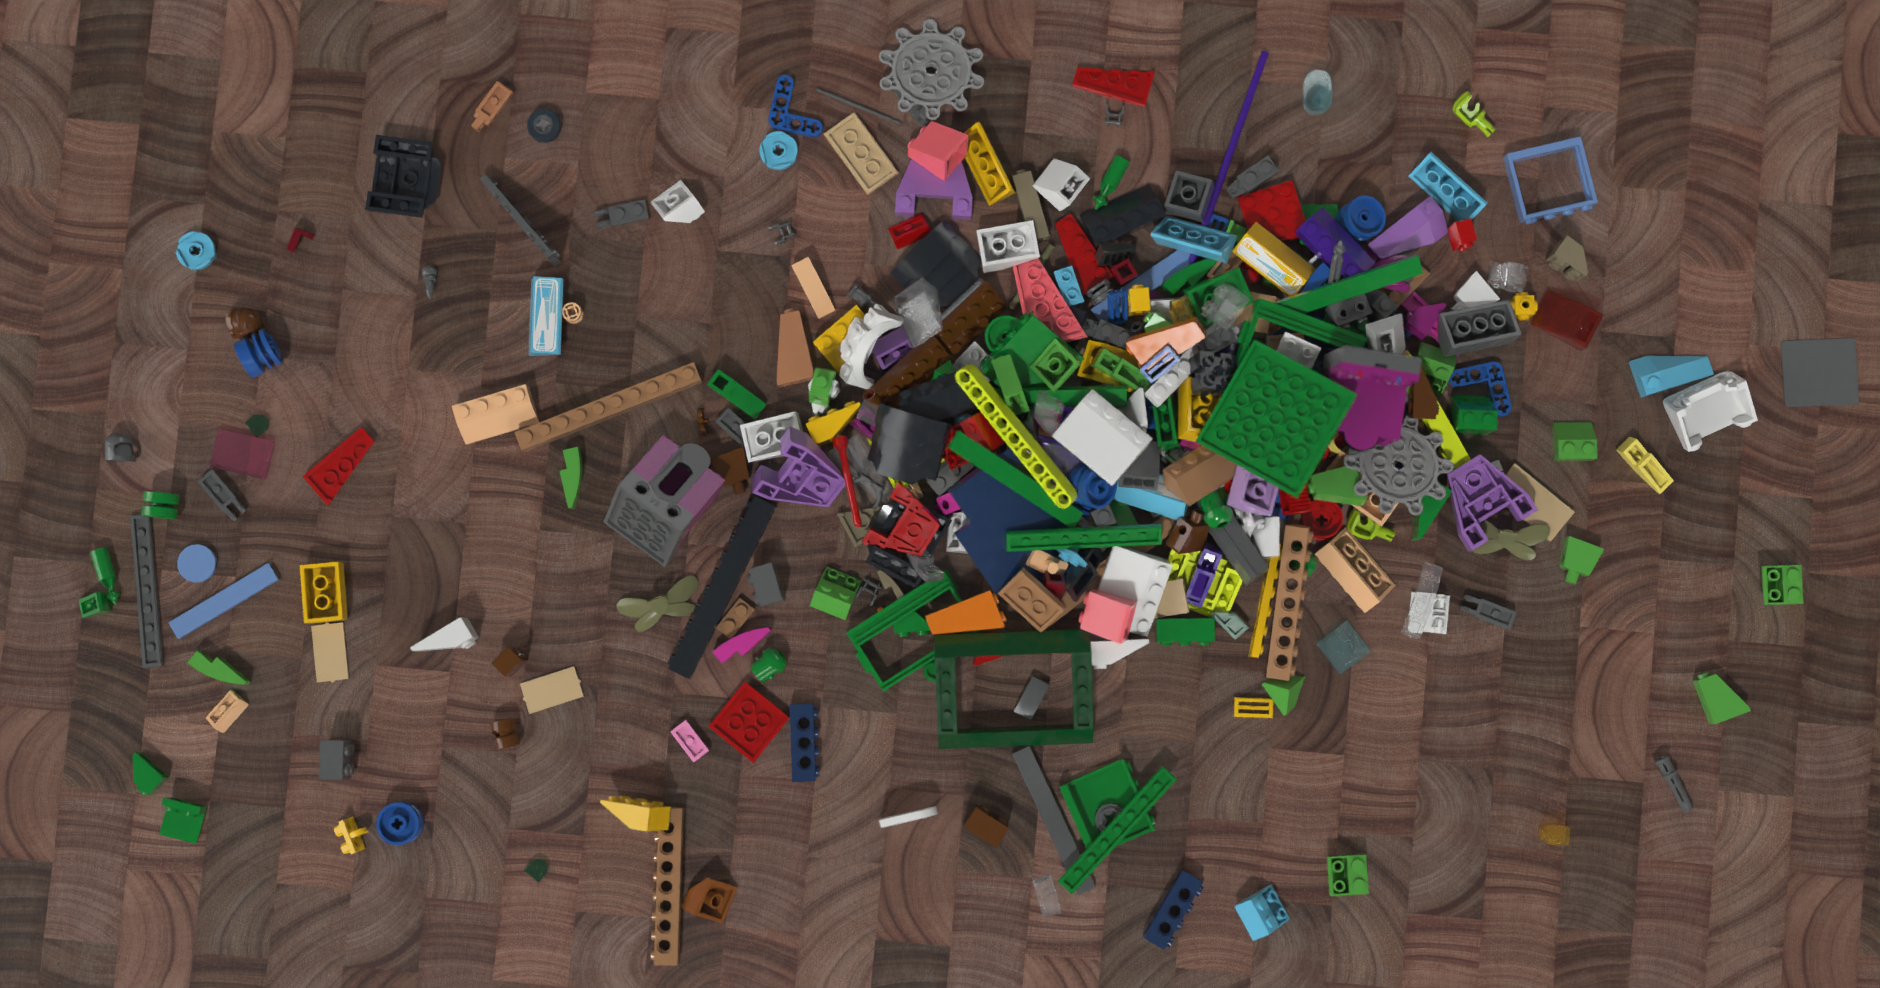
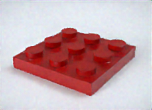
(1275, 210)
(749, 722)

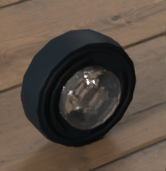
(539, 121)

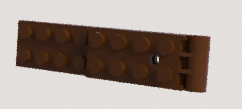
(921, 362)

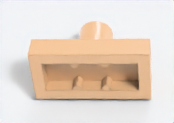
(1045, 562)

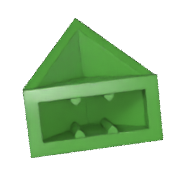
(1284, 692)

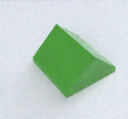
(1055, 364)

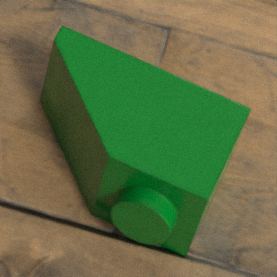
(147, 775)

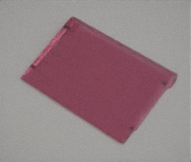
(241, 454)

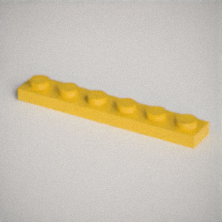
(1264, 609)

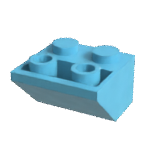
(1262, 912)

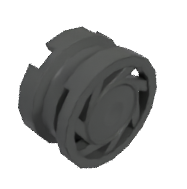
(1101, 294)

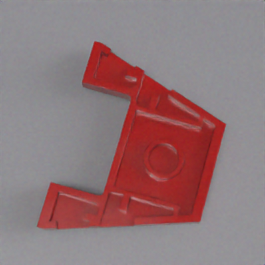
(913, 528)

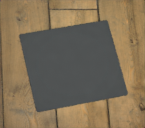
(1820, 372)

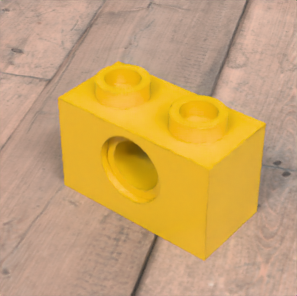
(1138, 300)

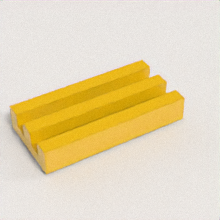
(1237, 706)

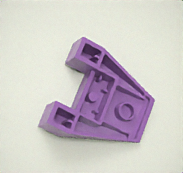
(922, 183)
(804, 477)
(1479, 493)

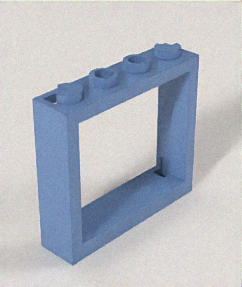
(1583, 169)

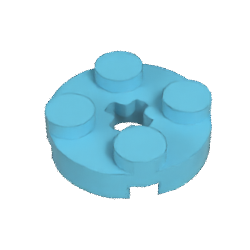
(769, 145)
(185, 248)

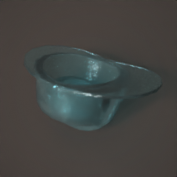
(1317, 92)

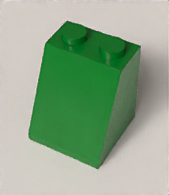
(1473, 414)

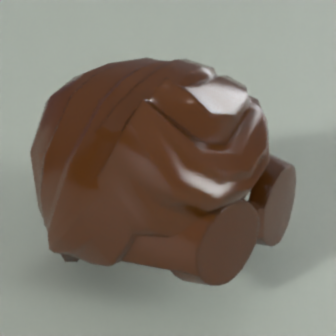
(243, 323)

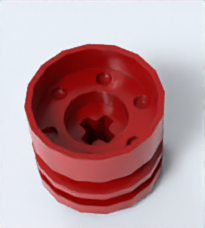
(1328, 511)

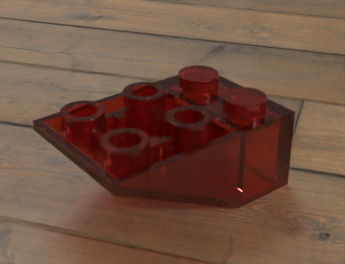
(1567, 320)

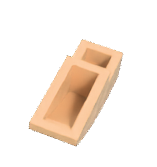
(813, 287)

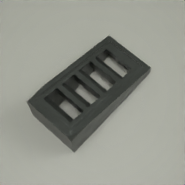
(1109, 253)

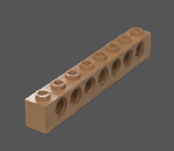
(1275, 668)
(672, 955)

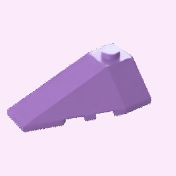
(1416, 229)

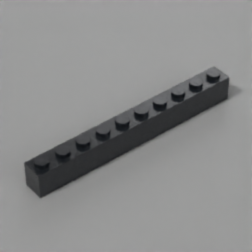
(722, 587)

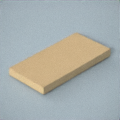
(861, 153)
(1550, 511)

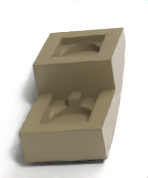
(887, 583)

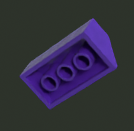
(1322, 233)

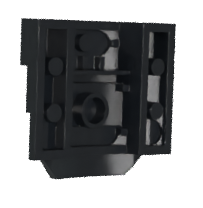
(404, 177)
(943, 261)
(907, 445)
(889, 559)

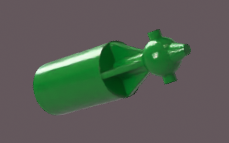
(1111, 180)
(105, 572)

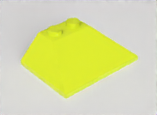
(1223, 587)

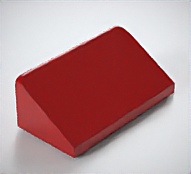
(909, 231)

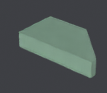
(1231, 622)

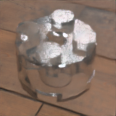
(1507, 275)

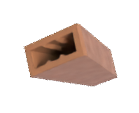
(793, 351)

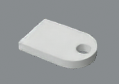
(908, 816)

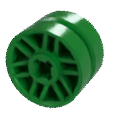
(160, 505)

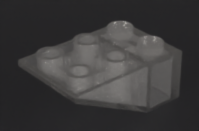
(920, 311)

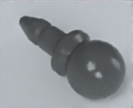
(429, 277)

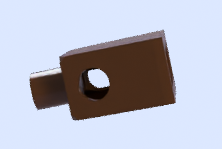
(733, 469)
(1189, 533)

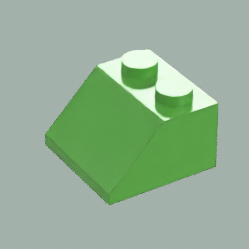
(1574, 441)

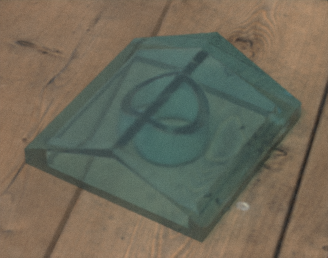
(1343, 647)

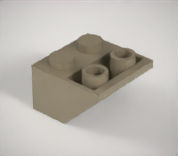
(1569, 258)

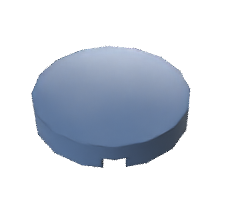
(197, 563)

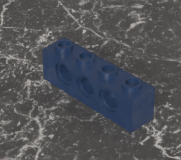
(800, 773)
(1165, 939)

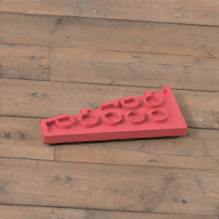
(1042, 297)

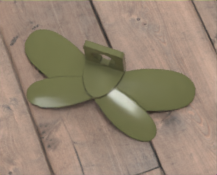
(1515, 541)
(671, 604)

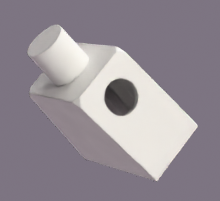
(1474, 293)

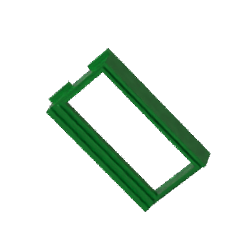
(1295, 321)
(893, 614)

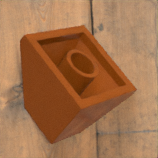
(710, 899)

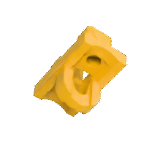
(350, 830)

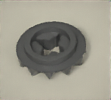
(1107, 809)

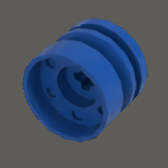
(260, 352)

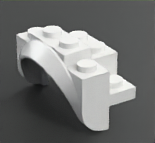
(860, 342)

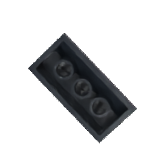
(1123, 216)
(937, 399)

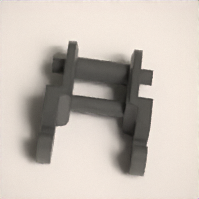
(1113, 114)
(791, 235)
(877, 586)

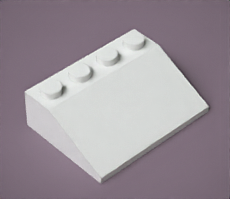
(1102, 437)
(1137, 578)

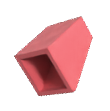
(939, 149)
(1108, 615)

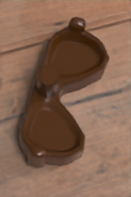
(701, 421)

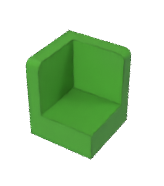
(1236, 230)

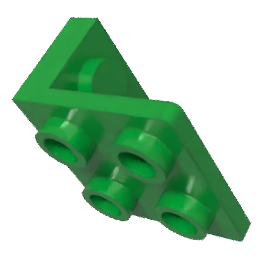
(182, 819)

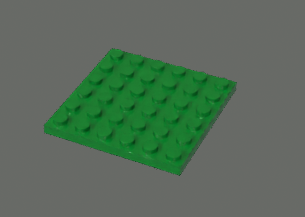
(1276, 418)

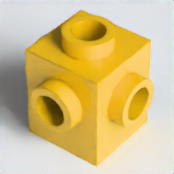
(1521, 312)

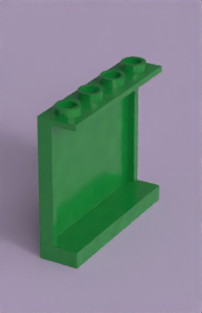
(1024, 345)
(1101, 787)

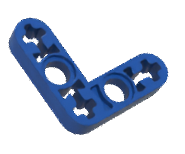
(788, 118)
(1486, 377)

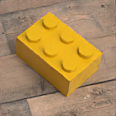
(323, 592)

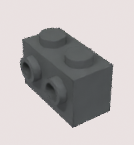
(1349, 311)

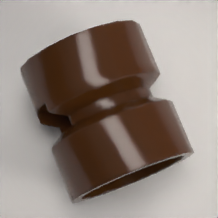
(505, 733)

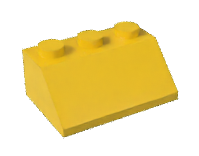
(830, 341)
(1193, 411)

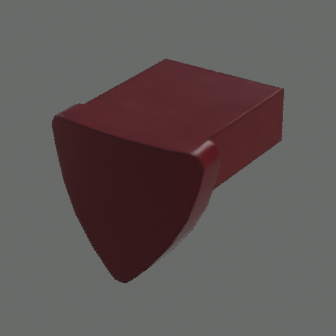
(295, 235)

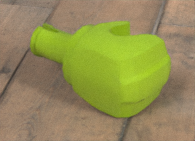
(1472, 117)
(1367, 528)

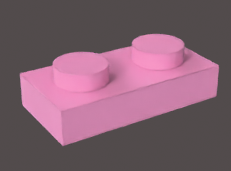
(689, 741)

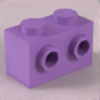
(891, 348)

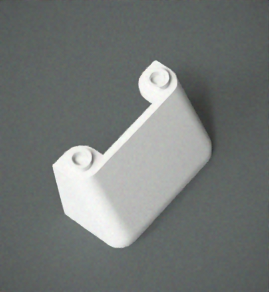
(1710, 407)

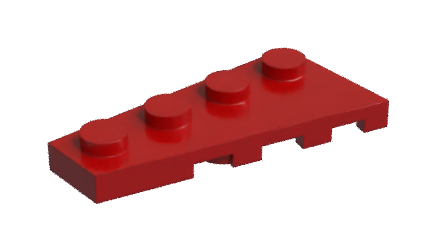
(1123, 86)
(1081, 254)
(336, 468)

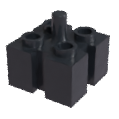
(1211, 373)

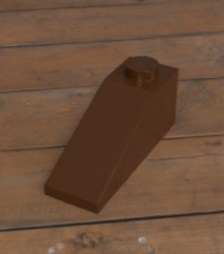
(1422, 399)

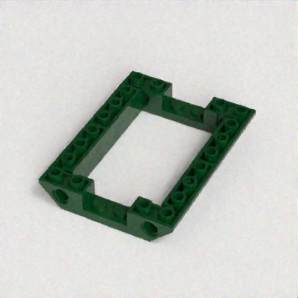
(1014, 643)

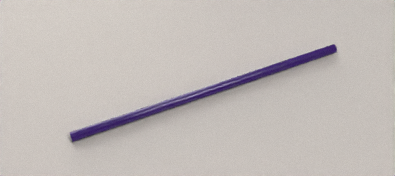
(1233, 142)

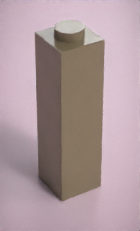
(1030, 203)

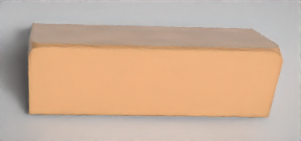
(227, 711)

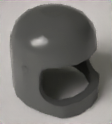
(118, 448)

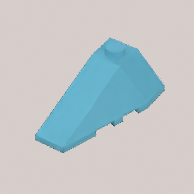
(1665, 372)

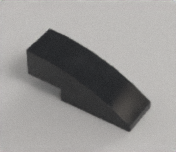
(1081, 577)

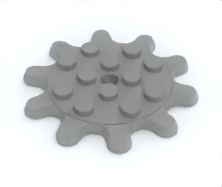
(936, 51)
(1411, 482)

